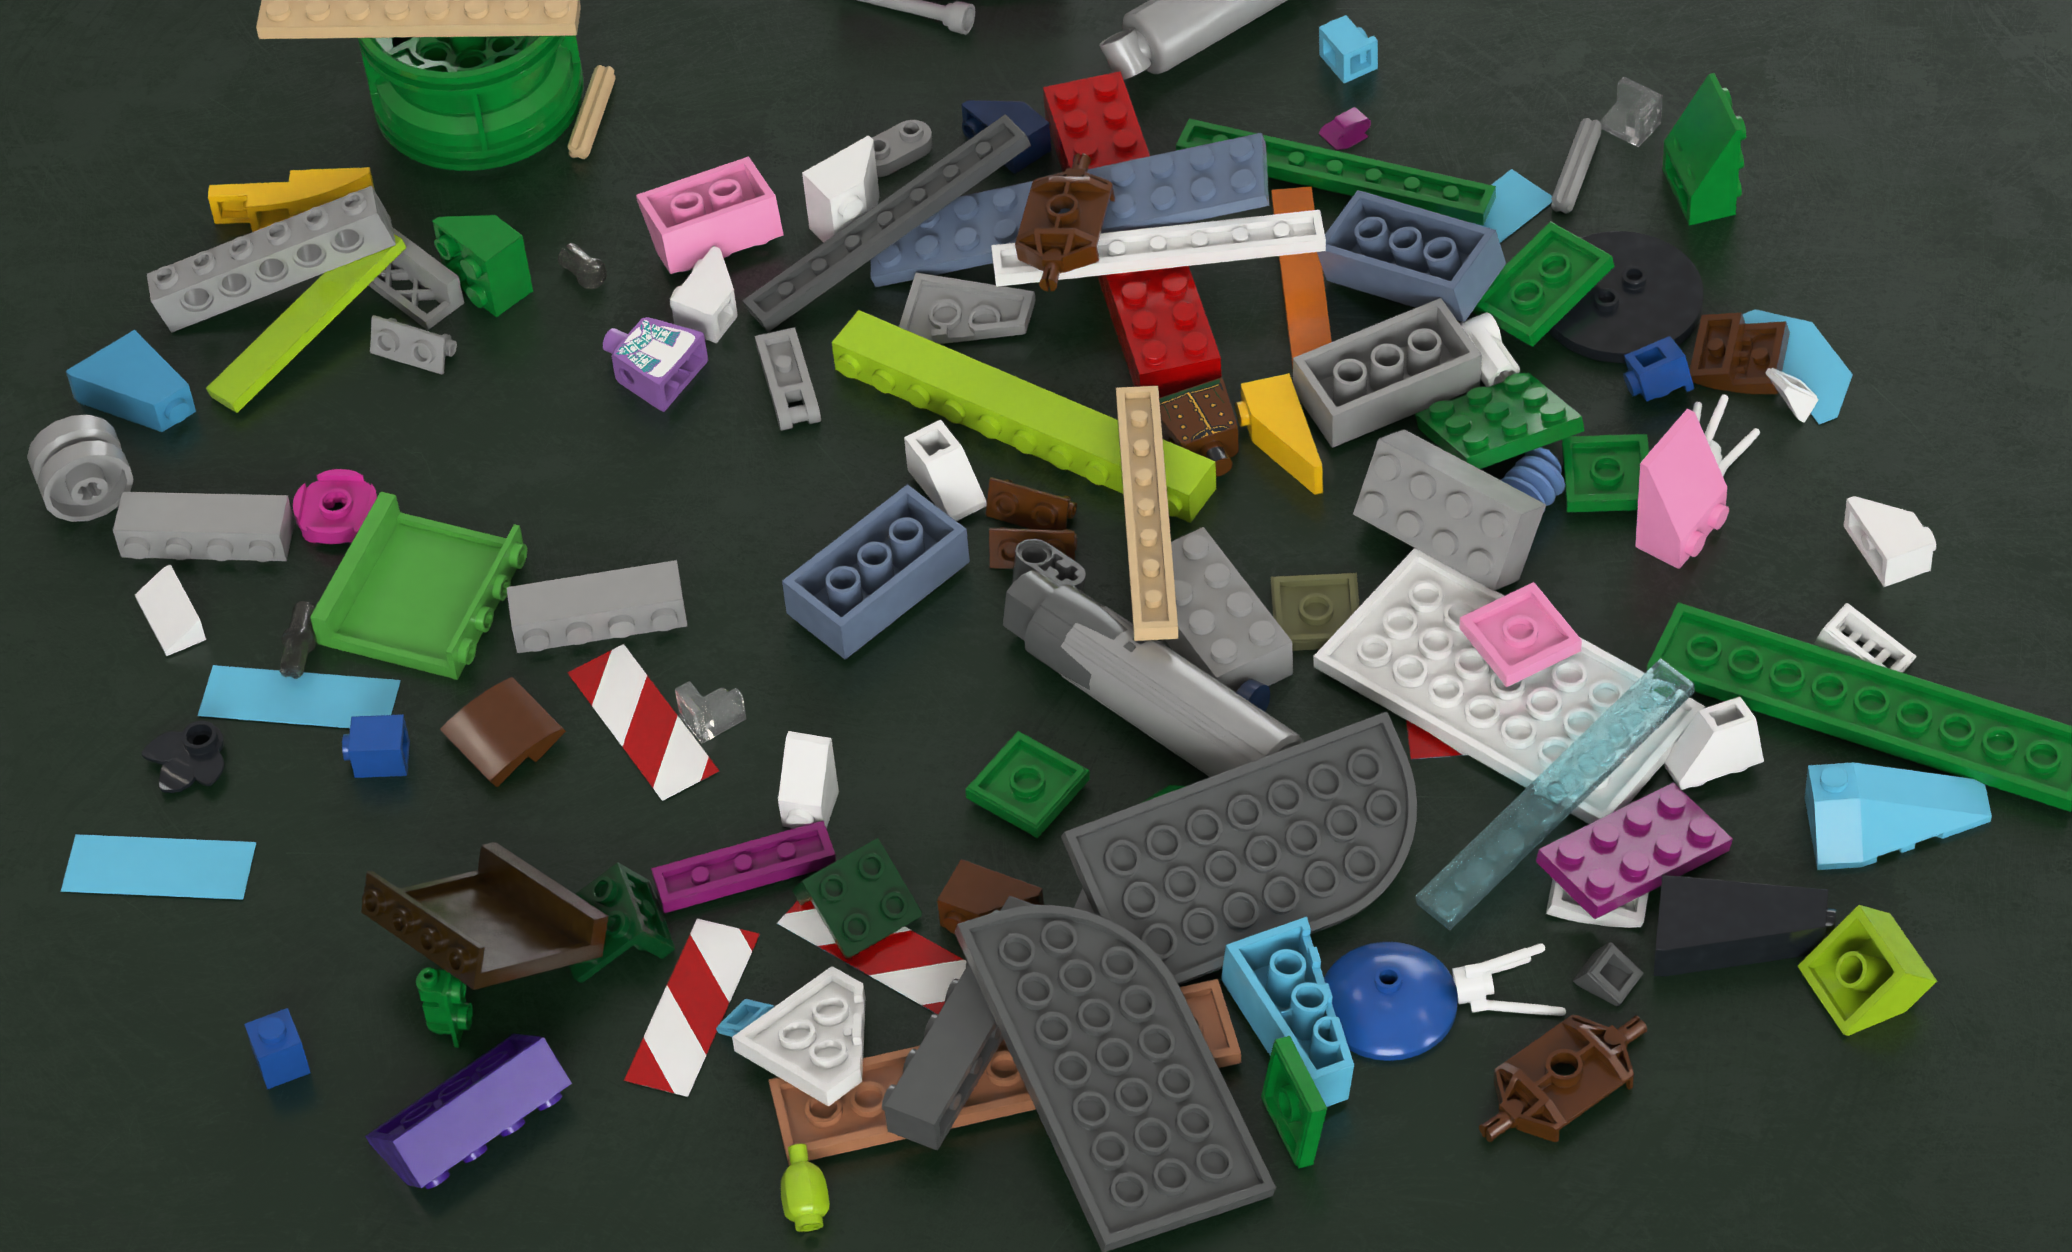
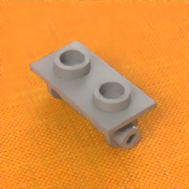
(410, 344)

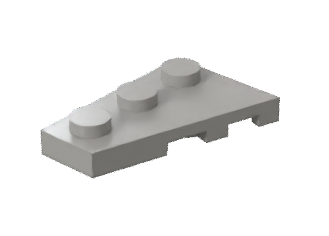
(965, 310)

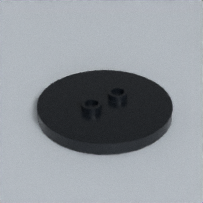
(1639, 302)

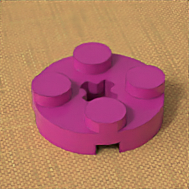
(336, 526)

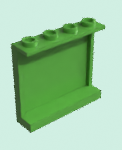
(416, 590)

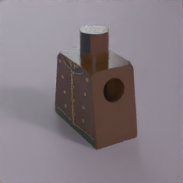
(1202, 422)

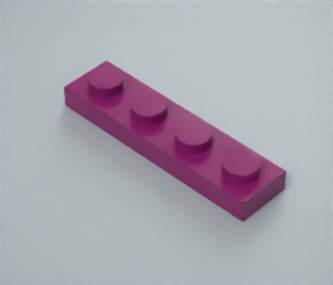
(743, 866)

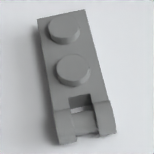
(787, 378)

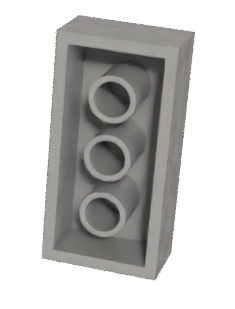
(1386, 372)
(1449, 509)
(1222, 619)

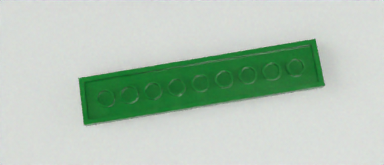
(1871, 705)

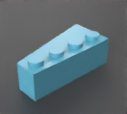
(1284, 994)

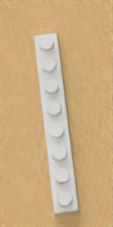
(1181, 246)

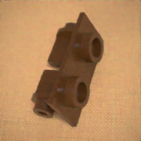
(1028, 506)
(1004, 542)

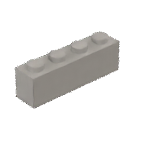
(204, 526)
(596, 606)

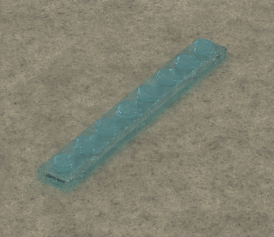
(1554, 794)

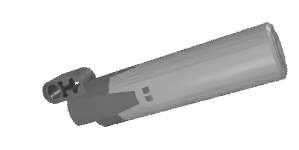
(1132, 678)

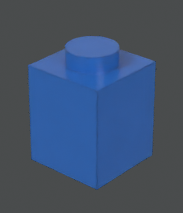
(377, 746)
(277, 1048)

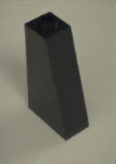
(1736, 923)

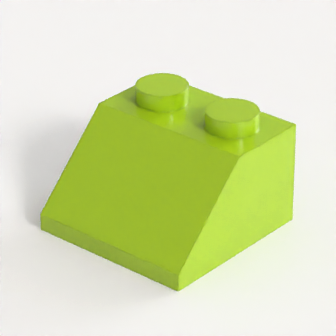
(1866, 971)

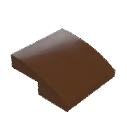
(1738, 354)
(502, 730)

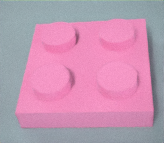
(1520, 634)

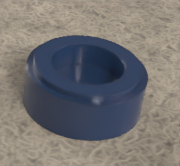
(1256, 693)

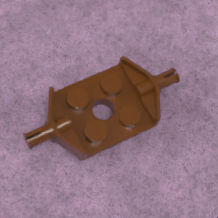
(1069, 239)
(1544, 1102)

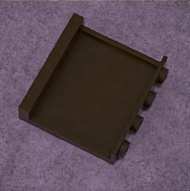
(490, 921)

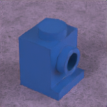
(1657, 370)

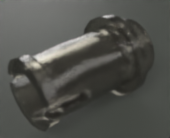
(588, 270)

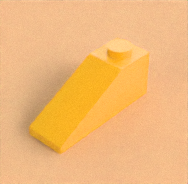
(1280, 428)

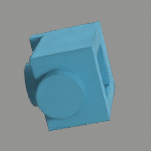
(1347, 49)

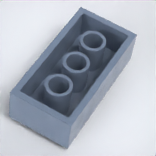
(1411, 254)
(876, 571)

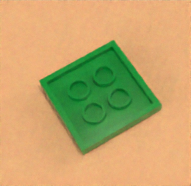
(1499, 421)

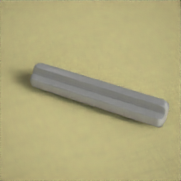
(1576, 165)

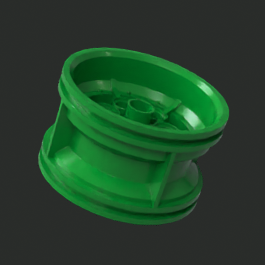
(473, 97)

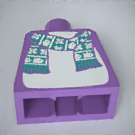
(656, 359)

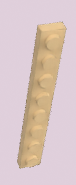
(416, 18)
(1146, 514)

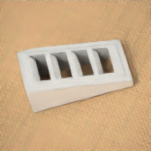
(1862, 629)

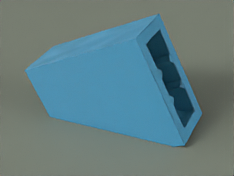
(132, 384)

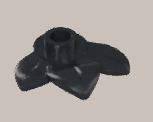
(185, 758)

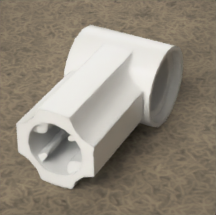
(1496, 360)

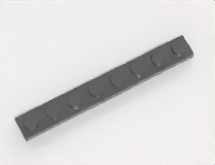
(886, 223)

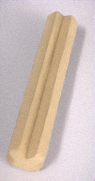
(591, 112)

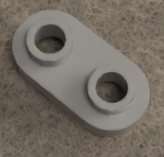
(901, 146)

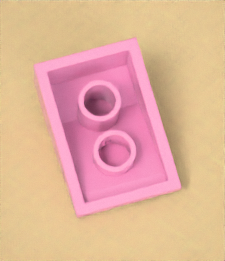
(1679, 494)

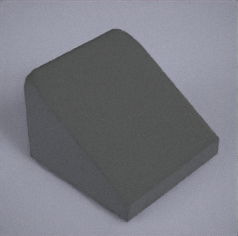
(1608, 974)

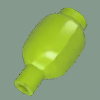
(804, 1191)

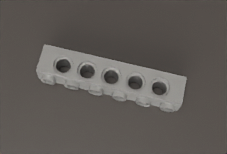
(271, 259)

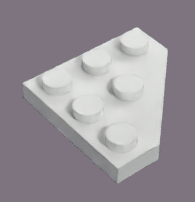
(812, 1037)

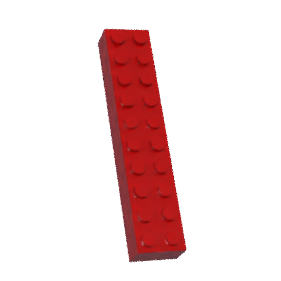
(1152, 310)

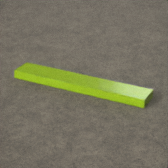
(297, 328)

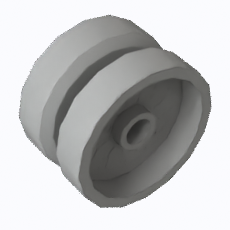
(79, 467)

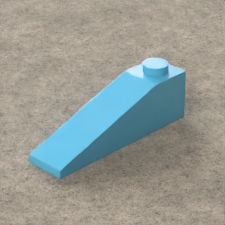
(1875, 809)

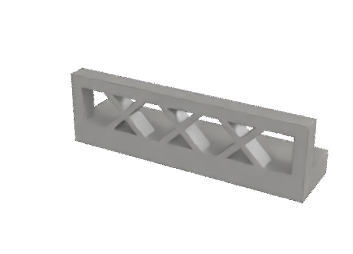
(430, 282)

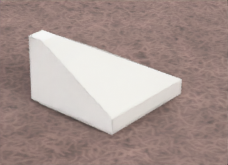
(1794, 392)

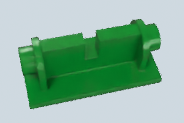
(444, 1003)

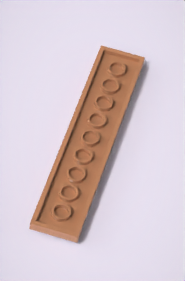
(858, 1117)

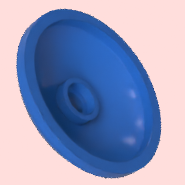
(1398, 1017)

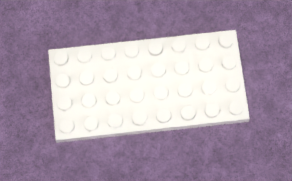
(1417, 663)

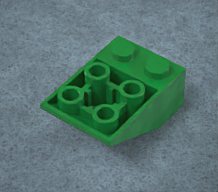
(1705, 155)

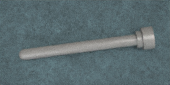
(957, 15)

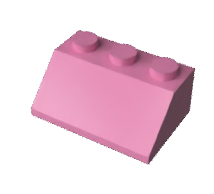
(715, 208)

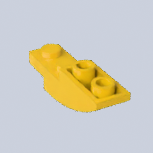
(275, 201)

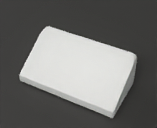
(170, 612)

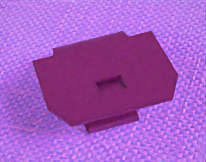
(1350, 125)

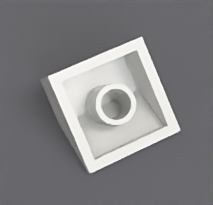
(841, 189)

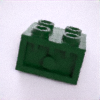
(860, 898)
(632, 918)

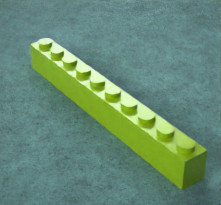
(1008, 409)

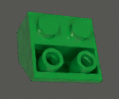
(486, 258)

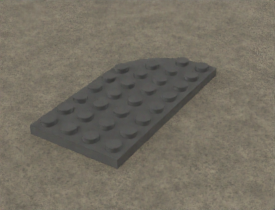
(1254, 847)
(1114, 1071)

